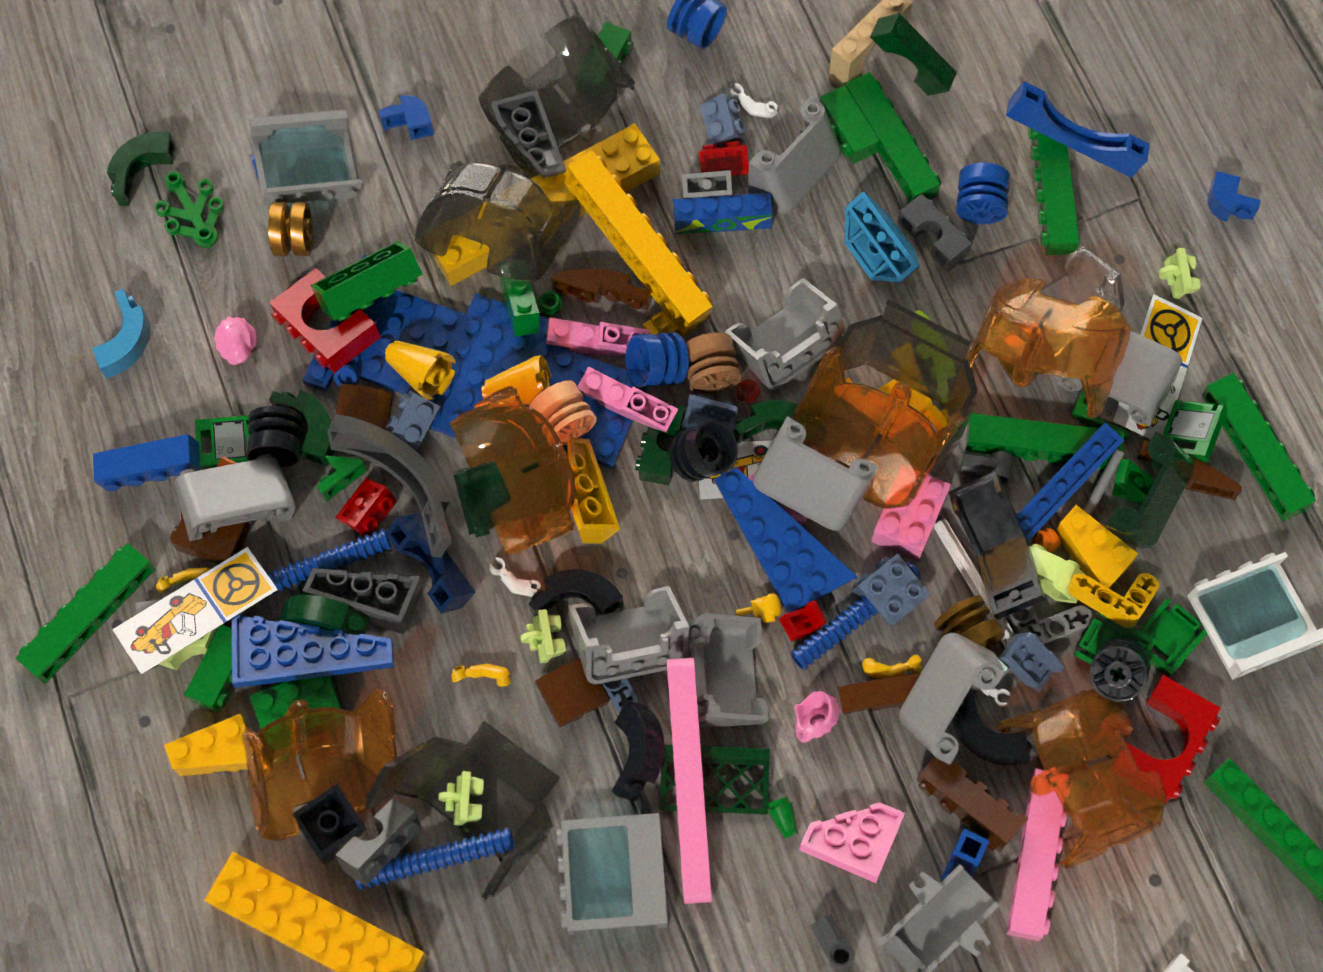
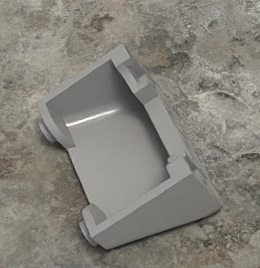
(802, 163)
(791, 337)
(1141, 378)
(811, 480)
(233, 495)
(630, 640)
(725, 670)
(942, 688)

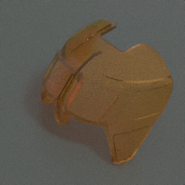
(1075, 341)
(847, 418)
(515, 438)
(332, 749)
(1106, 801)

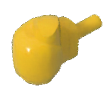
(765, 607)

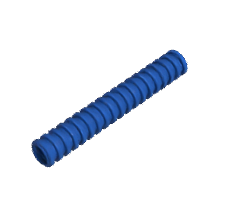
(330, 560)
(837, 630)
(443, 856)

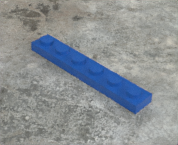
(1068, 479)

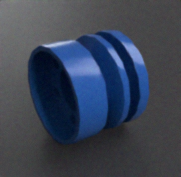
(697, 20)
(983, 193)
(657, 359)

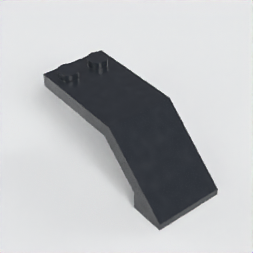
(998, 544)

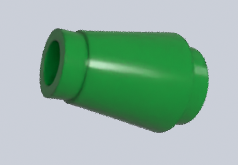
(783, 816)

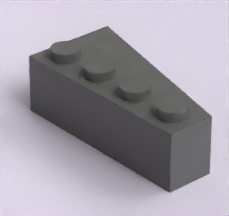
(383, 598)

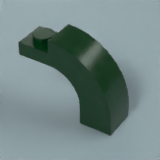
(134, 156)
(763, 417)
(317, 442)
(324, 613)

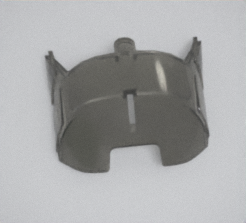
(582, 71)
(516, 223)

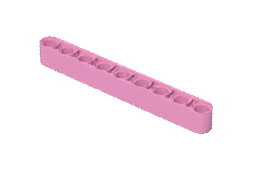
(689, 781)

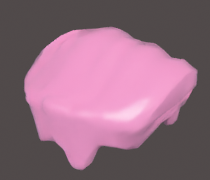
(235, 340)
(816, 716)

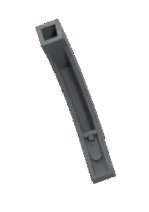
(405, 464)

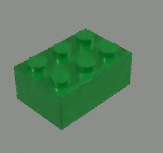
(275, 701)

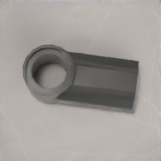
(983, 464)
(832, 941)

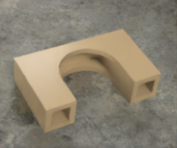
(852, 50)

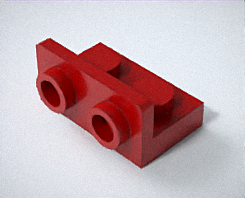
(732, 157)
(367, 507)

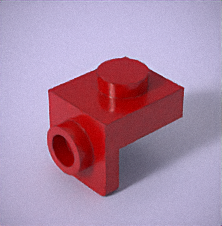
(803, 621)

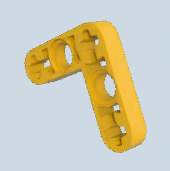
(1128, 610)

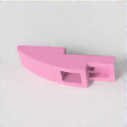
(591, 339)
(627, 401)

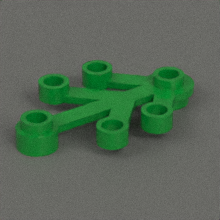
(192, 212)

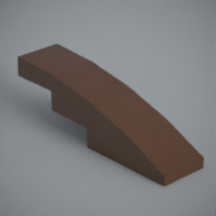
(1204, 478)
(876, 694)

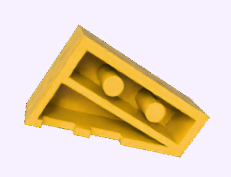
(1095, 547)
(210, 749)

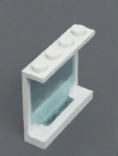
(1254, 616)

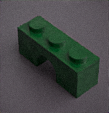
(655, 463)

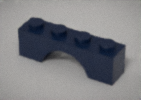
(449, 586)

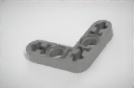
(1042, 628)

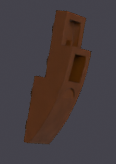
(594, 283)

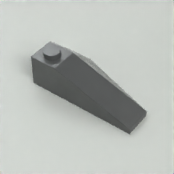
(528, 127)

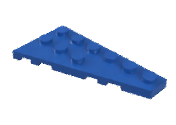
(788, 553)
(295, 651)

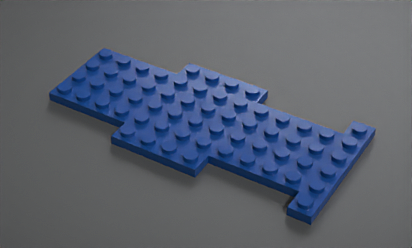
(482, 348)

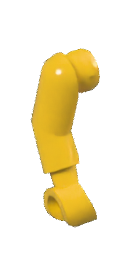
(180, 578)
(488, 670)
(881, 671)

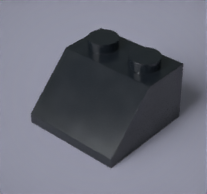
(329, 823)

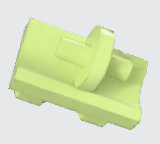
(1177, 273)
(539, 636)
(465, 786)

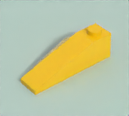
(592, 503)

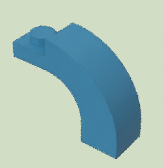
(129, 343)

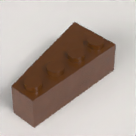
(971, 803)

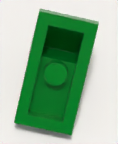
(345, 472)
(1131, 482)

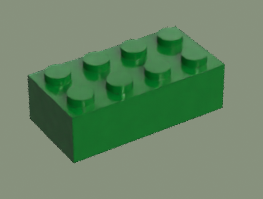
(367, 280)

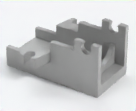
(942, 920)

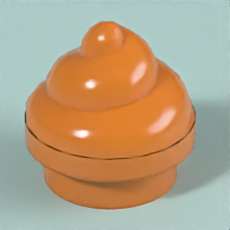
(1048, 539)

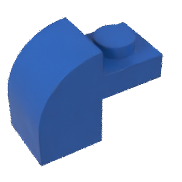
(411, 113)
(1225, 201)
(966, 853)

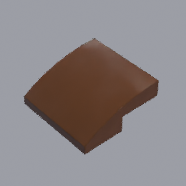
(365, 404)
(570, 693)

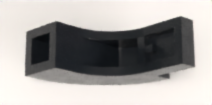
(580, 585)
(985, 743)
(645, 749)

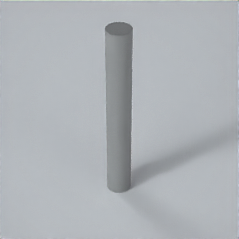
(1103, 482)

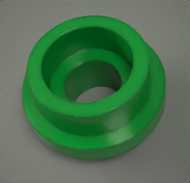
(547, 297)

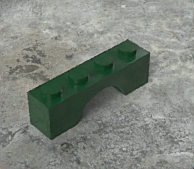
(899, 37)

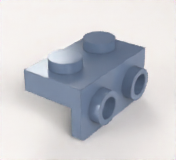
(722, 120)
(703, 409)
(412, 419)
(1031, 661)

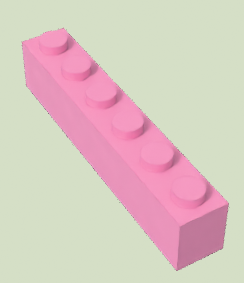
(1036, 866)

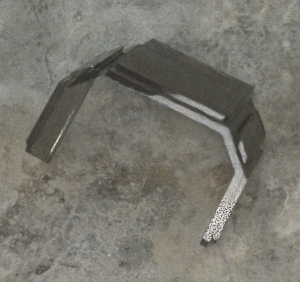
(917, 354)
(510, 796)

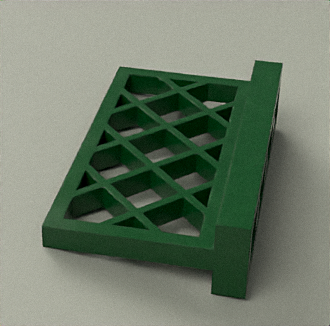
(722, 756)

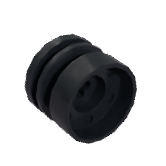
(276, 433)
(703, 451)
(1125, 654)

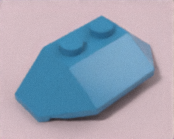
(878, 242)

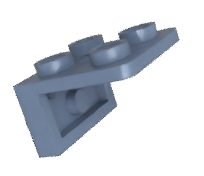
(891, 589)

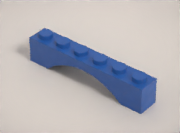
(1118, 151)

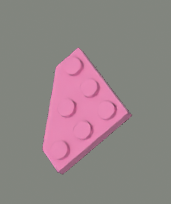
(855, 839)

